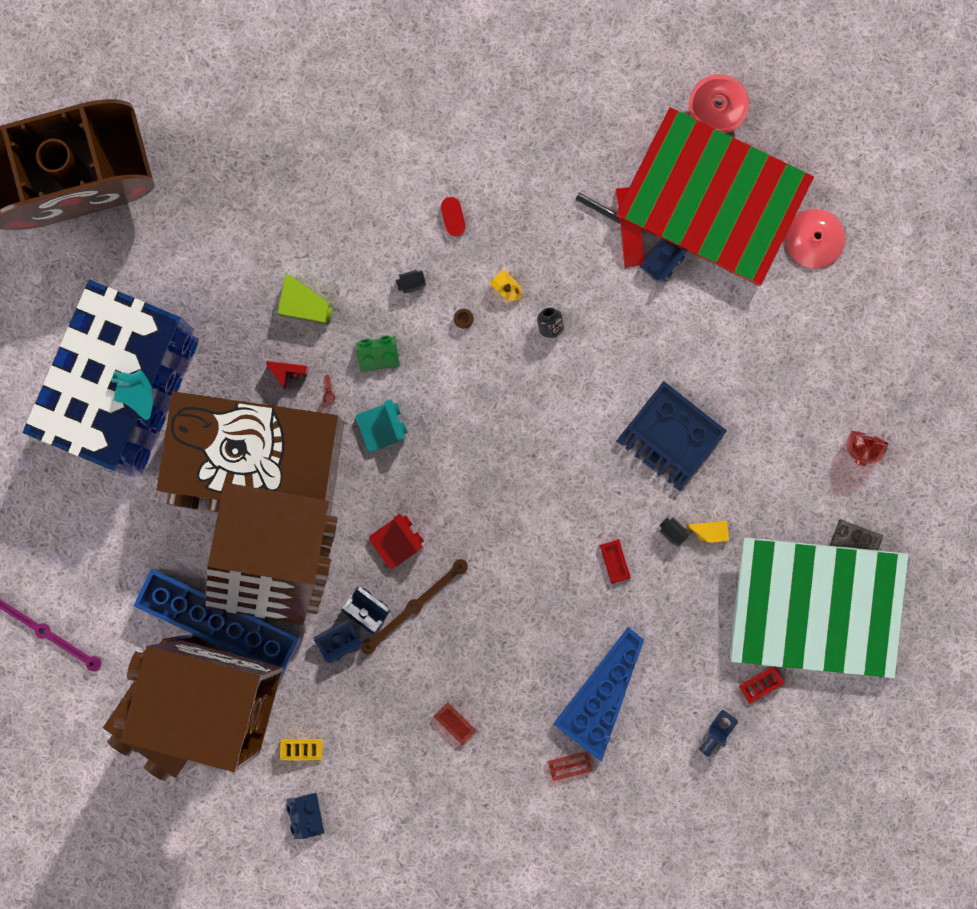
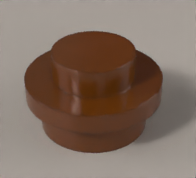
(463, 318)

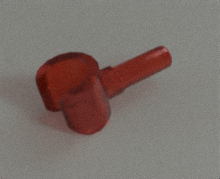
(328, 389)

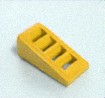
(283, 749)

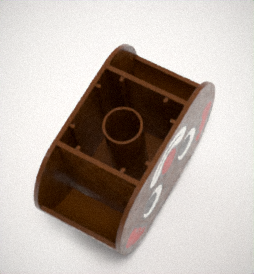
(71, 164)

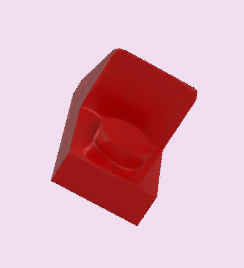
(282, 370)

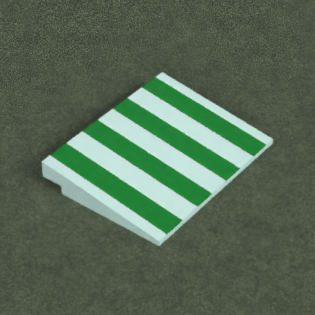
(818, 607)

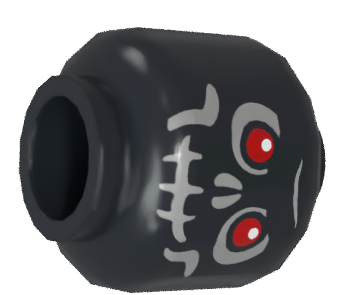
(550, 322)

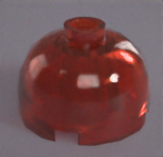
(866, 448)

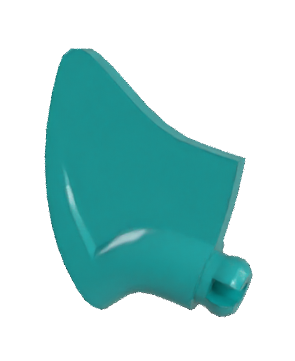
(134, 391)

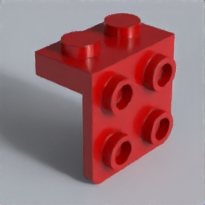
(396, 541)

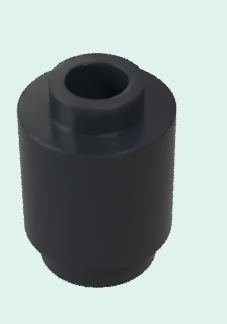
(411, 281)
(673, 531)

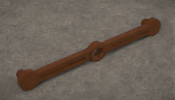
(369, 645)

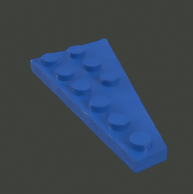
(597, 703)

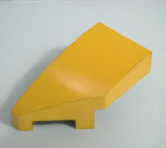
(711, 531)

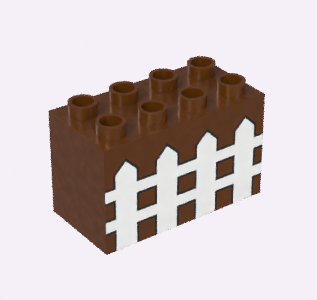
(269, 554)

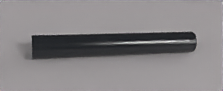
(597, 207)

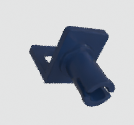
(717, 734)

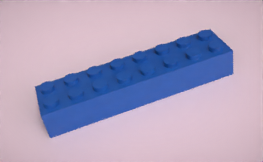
(238, 633)

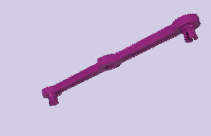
(92, 663)

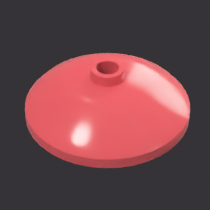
(722, 116)
(806, 248)

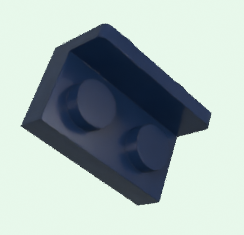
(662, 260)

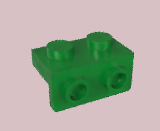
(377, 353)

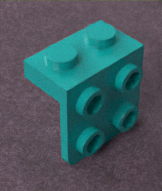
(381, 426)

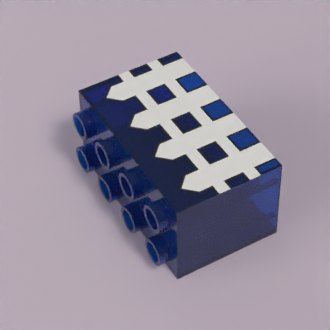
(77, 396)

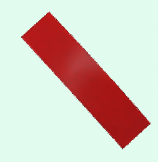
(631, 236)

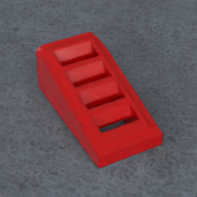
(765, 673)

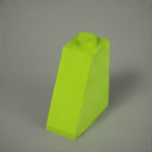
(302, 303)

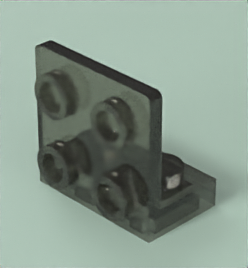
(854, 536)

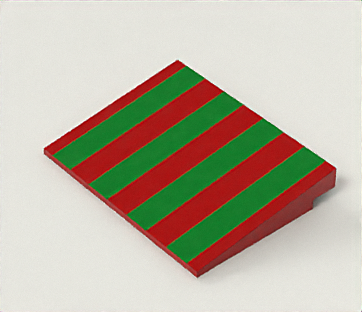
(715, 196)

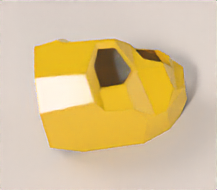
(506, 287)

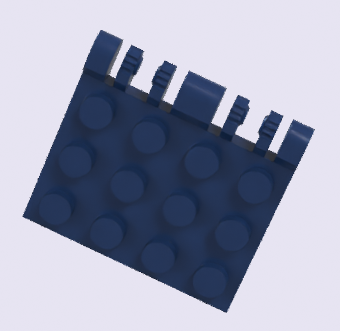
(674, 432)

